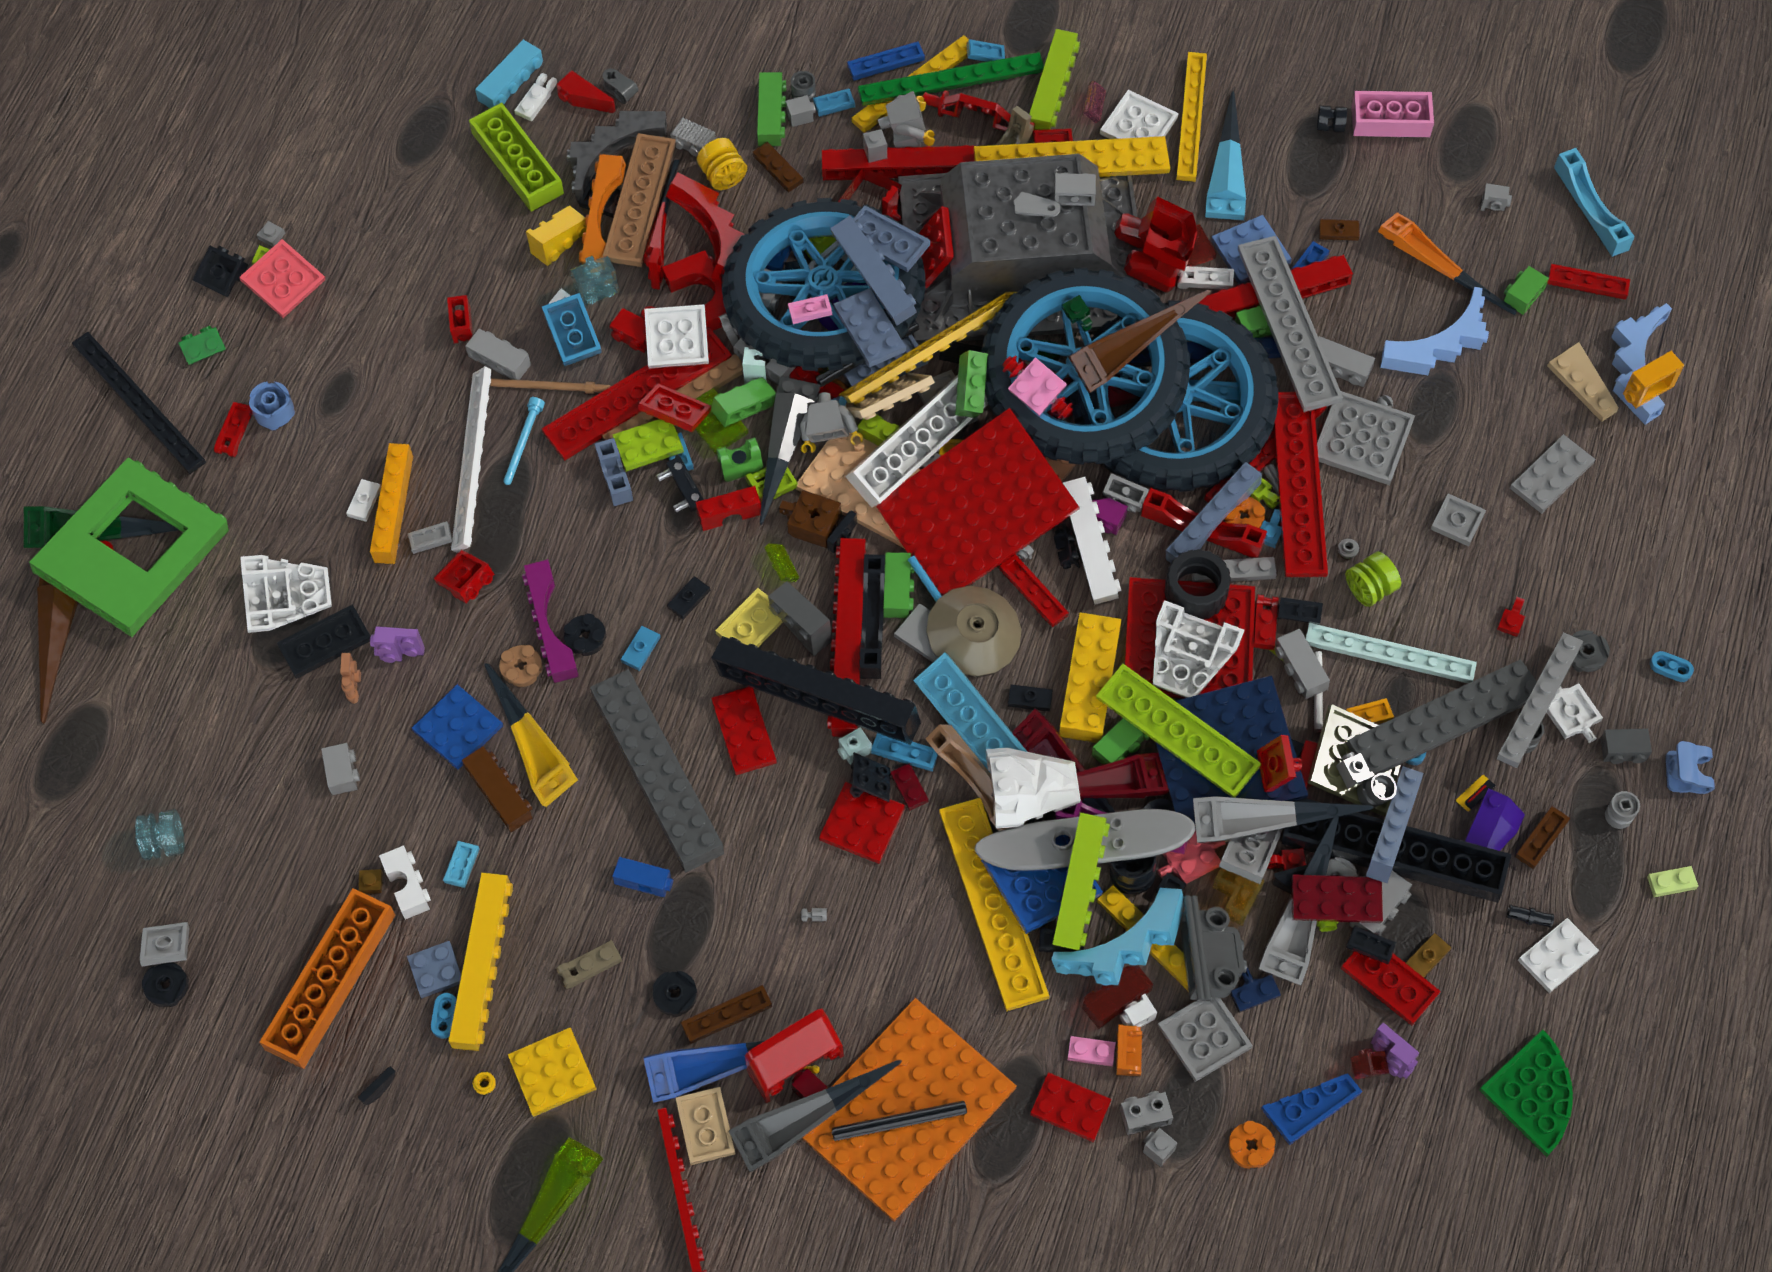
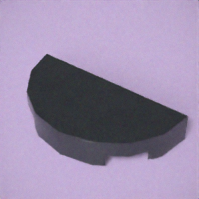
(377, 1087)

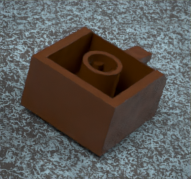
(812, 517)

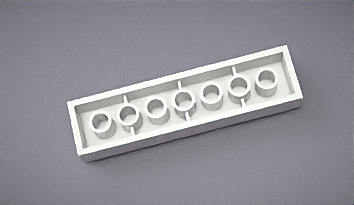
(909, 446)

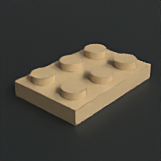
(705, 1126)

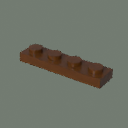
(726, 1014)

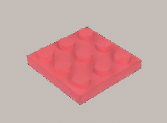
(282, 278)

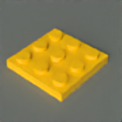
(552, 1072)

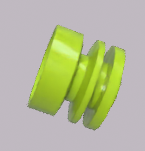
(1373, 579)

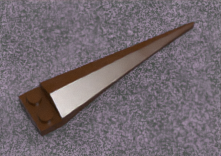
(1108, 355)
(54, 622)

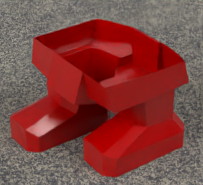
(1160, 257)

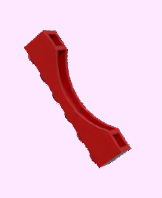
(1236, 537)

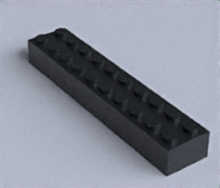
(817, 689)
(1420, 857)

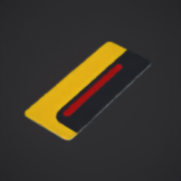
(1475, 793)

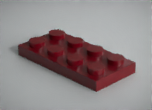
(1336, 899)

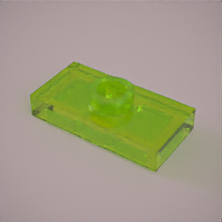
(781, 562)

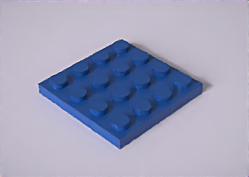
(1033, 894)

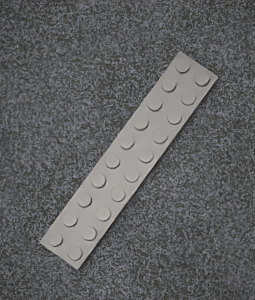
(1290, 324)

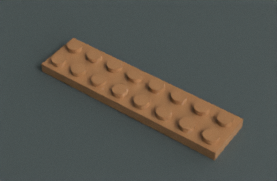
(639, 199)

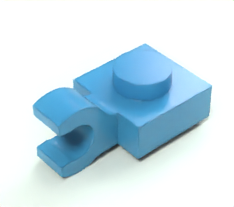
(1272, 528)

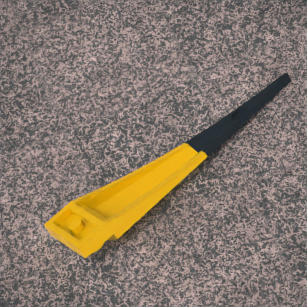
(544, 763)

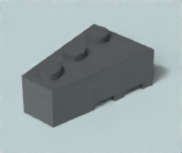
(801, 617)

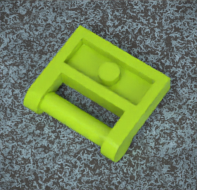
(786, 485)

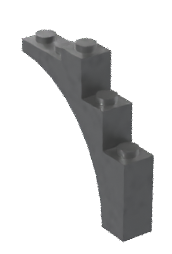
(609, 141)

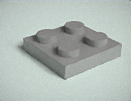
(1458, 519)
(164, 944)

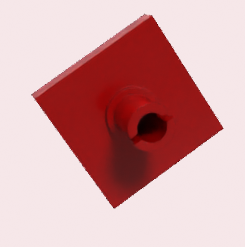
(1277, 763)

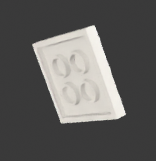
(1138, 118)
(676, 336)

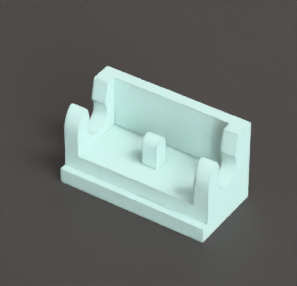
(753, 368)

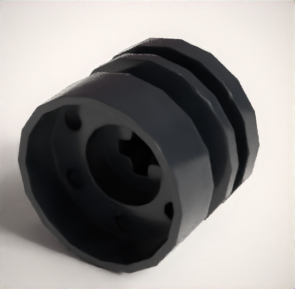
(1136, 881)

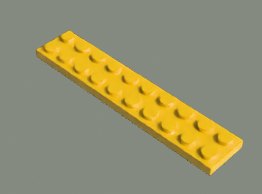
(1111, 156)
(924, 351)
(1002, 935)

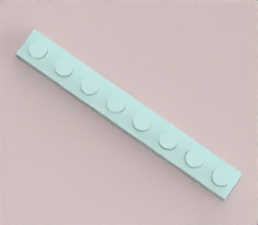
(1391, 653)

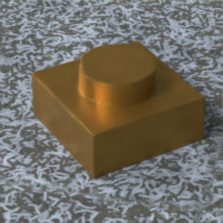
(370, 881)

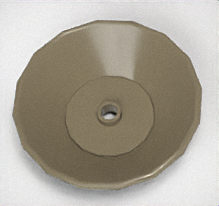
(971, 648)

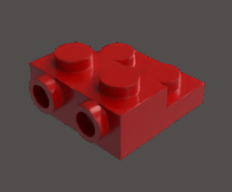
(465, 576)

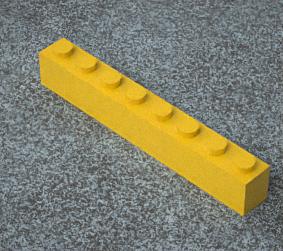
(480, 962)

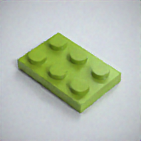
(647, 444)

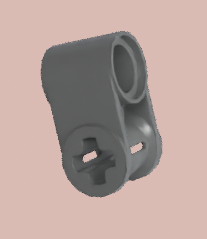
(619, 85)

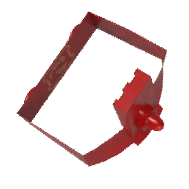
(891, 200)

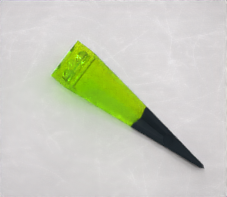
(564, 1182)

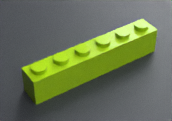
(1053, 79)
(1080, 880)

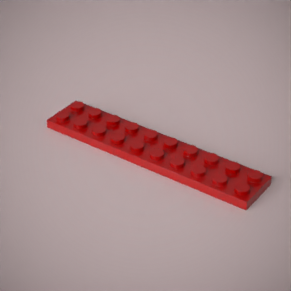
(620, 402)
(1299, 489)

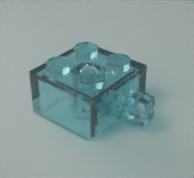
(595, 279)

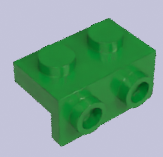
(201, 345)

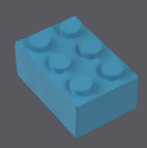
(571, 329)

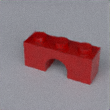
(715, 509)

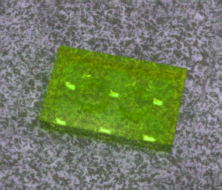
(713, 431)

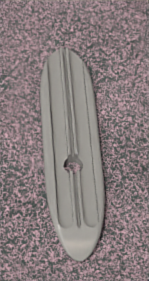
(1130, 836)

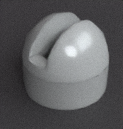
(1384, 400)

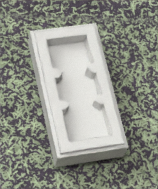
(364, 500)

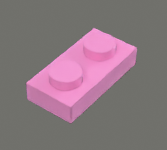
(810, 309)
(1091, 1051)

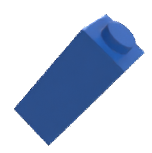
(642, 877)

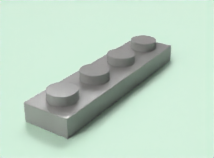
(1245, 570)

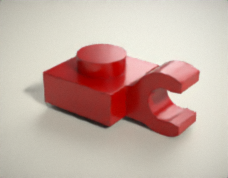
(1512, 620)
(1289, 859)

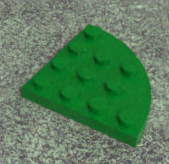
(1534, 1092)

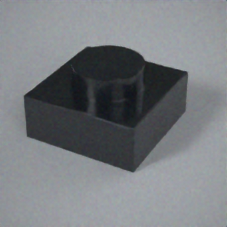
(1171, 882)

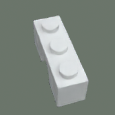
(411, 898)

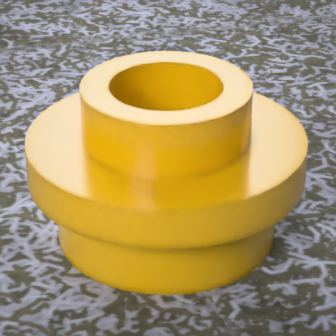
(484, 1076)

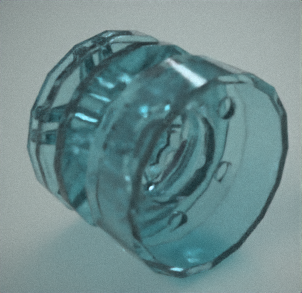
(155, 835)

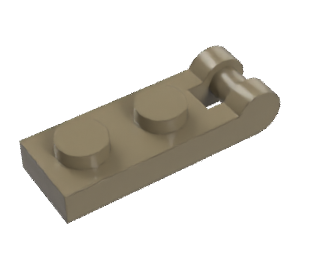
(589, 964)

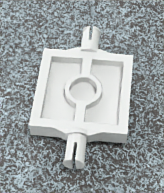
(1574, 712)

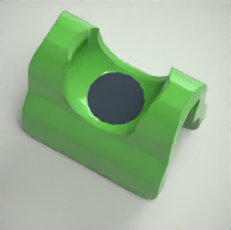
(740, 461)

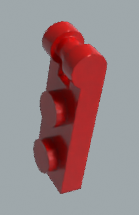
(233, 429)
(1265, 622)

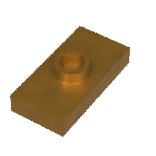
(1429, 955)

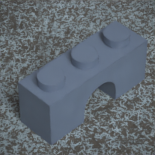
(613, 472)

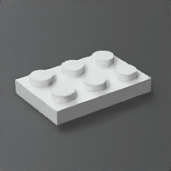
(1558, 955)

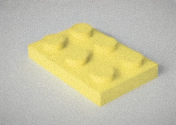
(751, 621)

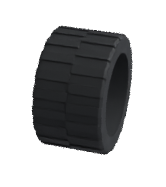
(1202, 563)

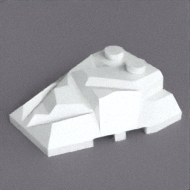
(282, 591)
(1190, 650)
(1029, 785)

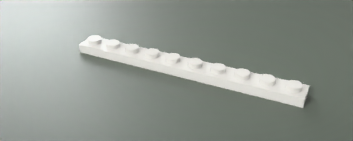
(471, 460)

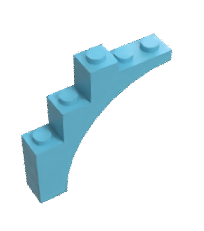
(1133, 947)

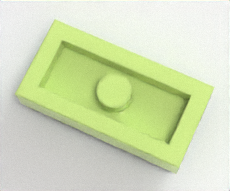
(1672, 881)

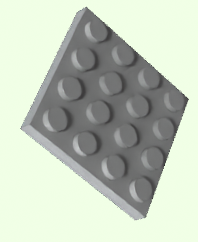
(1364, 438)

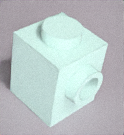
(854, 742)

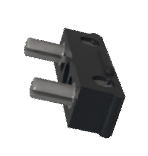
(684, 482)

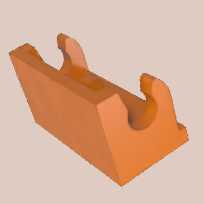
(1129, 1050)

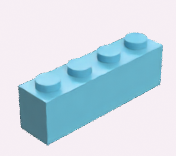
(509, 74)

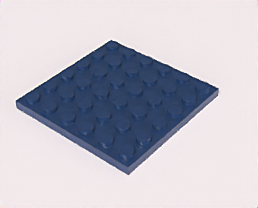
(1249, 718)

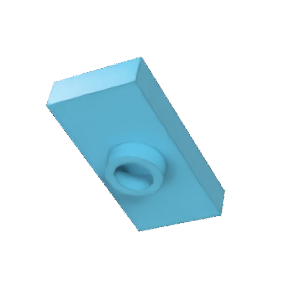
(461, 864)

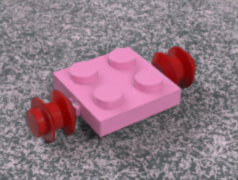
(1037, 387)

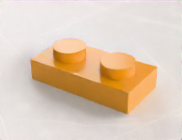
(1376, 711)

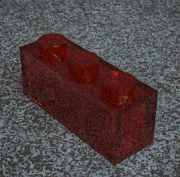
(1113, 999)

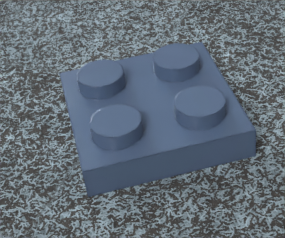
(435, 969)

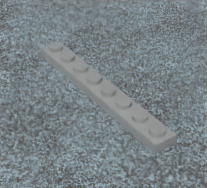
(1539, 700)

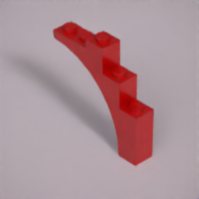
(716, 222)

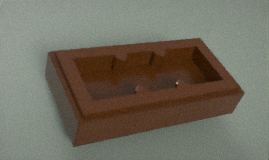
(1339, 229)

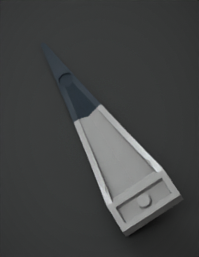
(1239, 817)
(1292, 940)

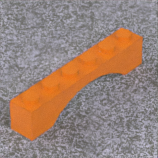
(609, 175)

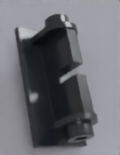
(1066, 539)

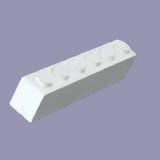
(1091, 544)

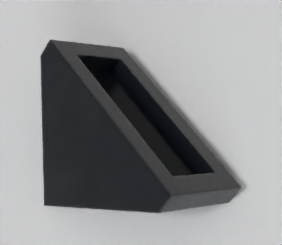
(1283, 879)

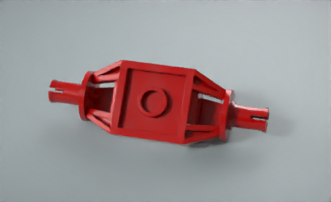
(972, 103)

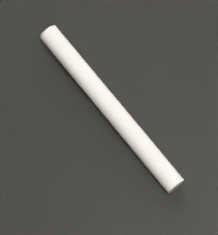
(1318, 703)

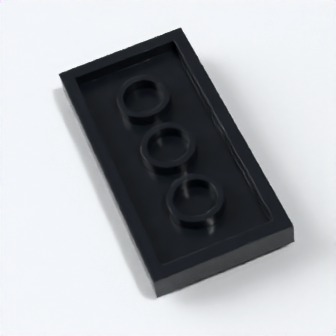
(324, 641)

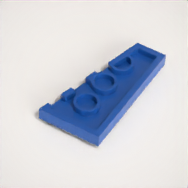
(1304, 1111)

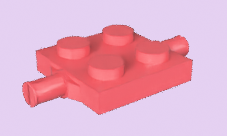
(1196, 862)

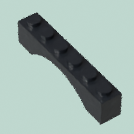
(872, 617)

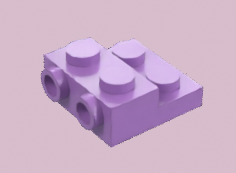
(394, 642)
(1400, 1055)

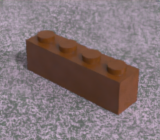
(497, 789)

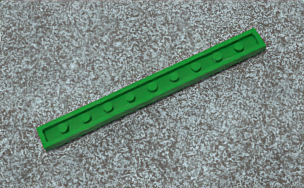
(951, 78)

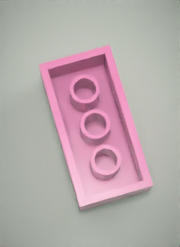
(1392, 114)

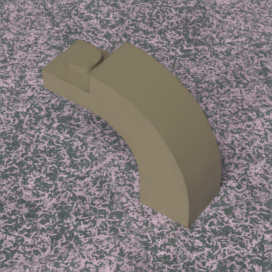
(1018, 129)

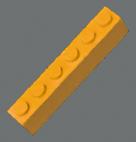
(391, 503)

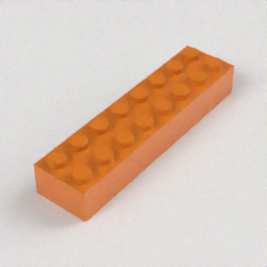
(327, 978)

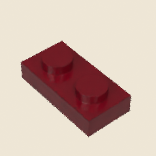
(909, 787)

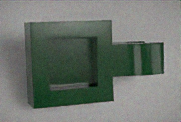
(1078, 311)

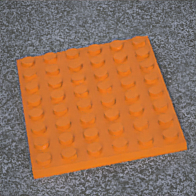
(934, 1071)

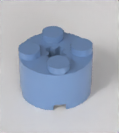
(271, 405)

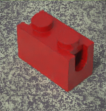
(460, 320)
(630, 330)

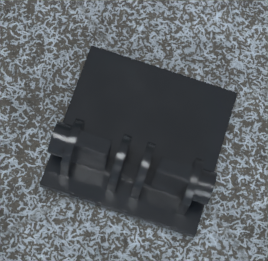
(869, 777)

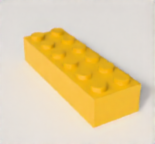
(1089, 671)

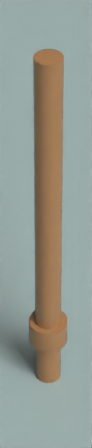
(588, 387)

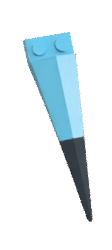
(1227, 189)

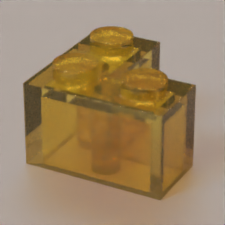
(1242, 894)

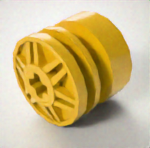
(721, 164)

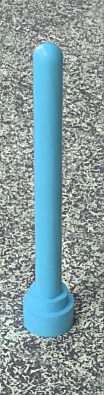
(534, 406)

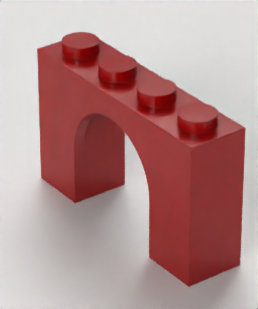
(697, 270)

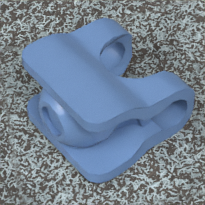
(1683, 771)

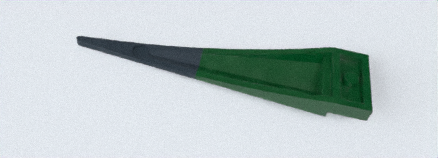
(44, 522)

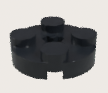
(581, 624)
(171, 995)
(677, 1005)

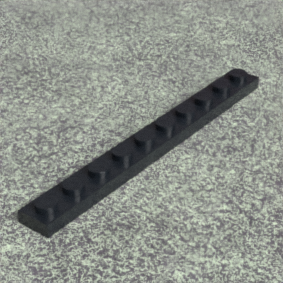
(139, 403)

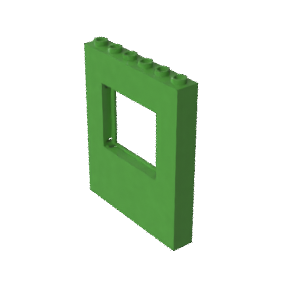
(106, 579)

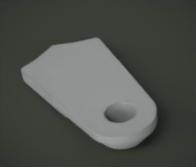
(1035, 206)

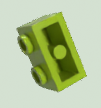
(876, 429)

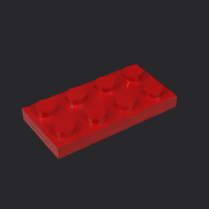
(743, 730)
(1393, 984)

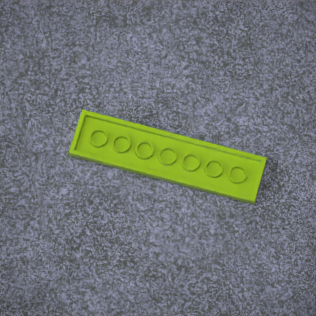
(1178, 731)

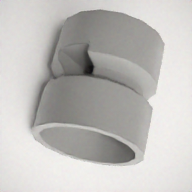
(1622, 809)

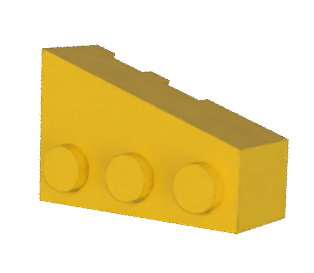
(556, 235)

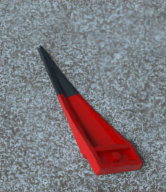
(654, 250)

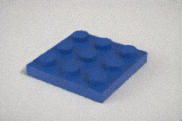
(457, 726)

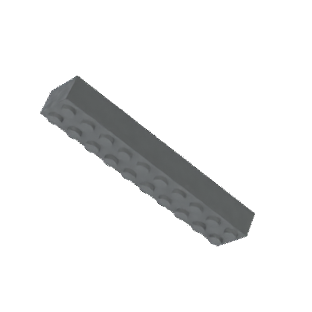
(657, 771)

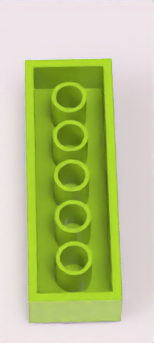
(516, 157)

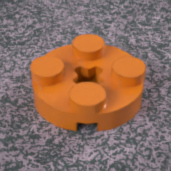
(1253, 508)
(1253, 1132)

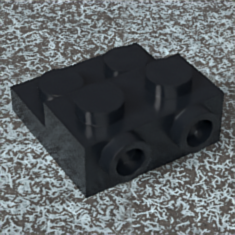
(220, 270)

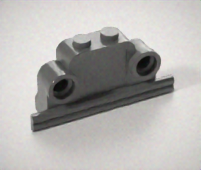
(1210, 951)

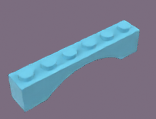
(1611, 230)

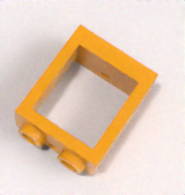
(1653, 379)

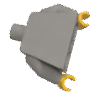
(906, 118)
(826, 422)

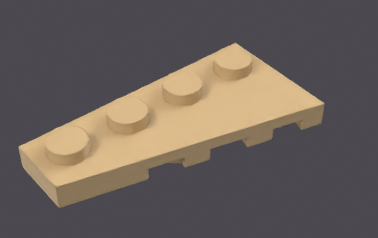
(1582, 379)

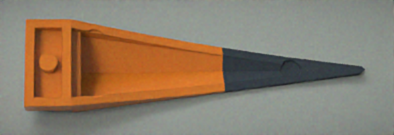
(1413, 241)

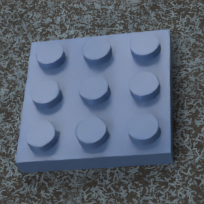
(1228, 241)

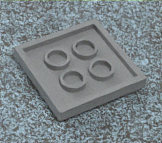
(1204, 1036)

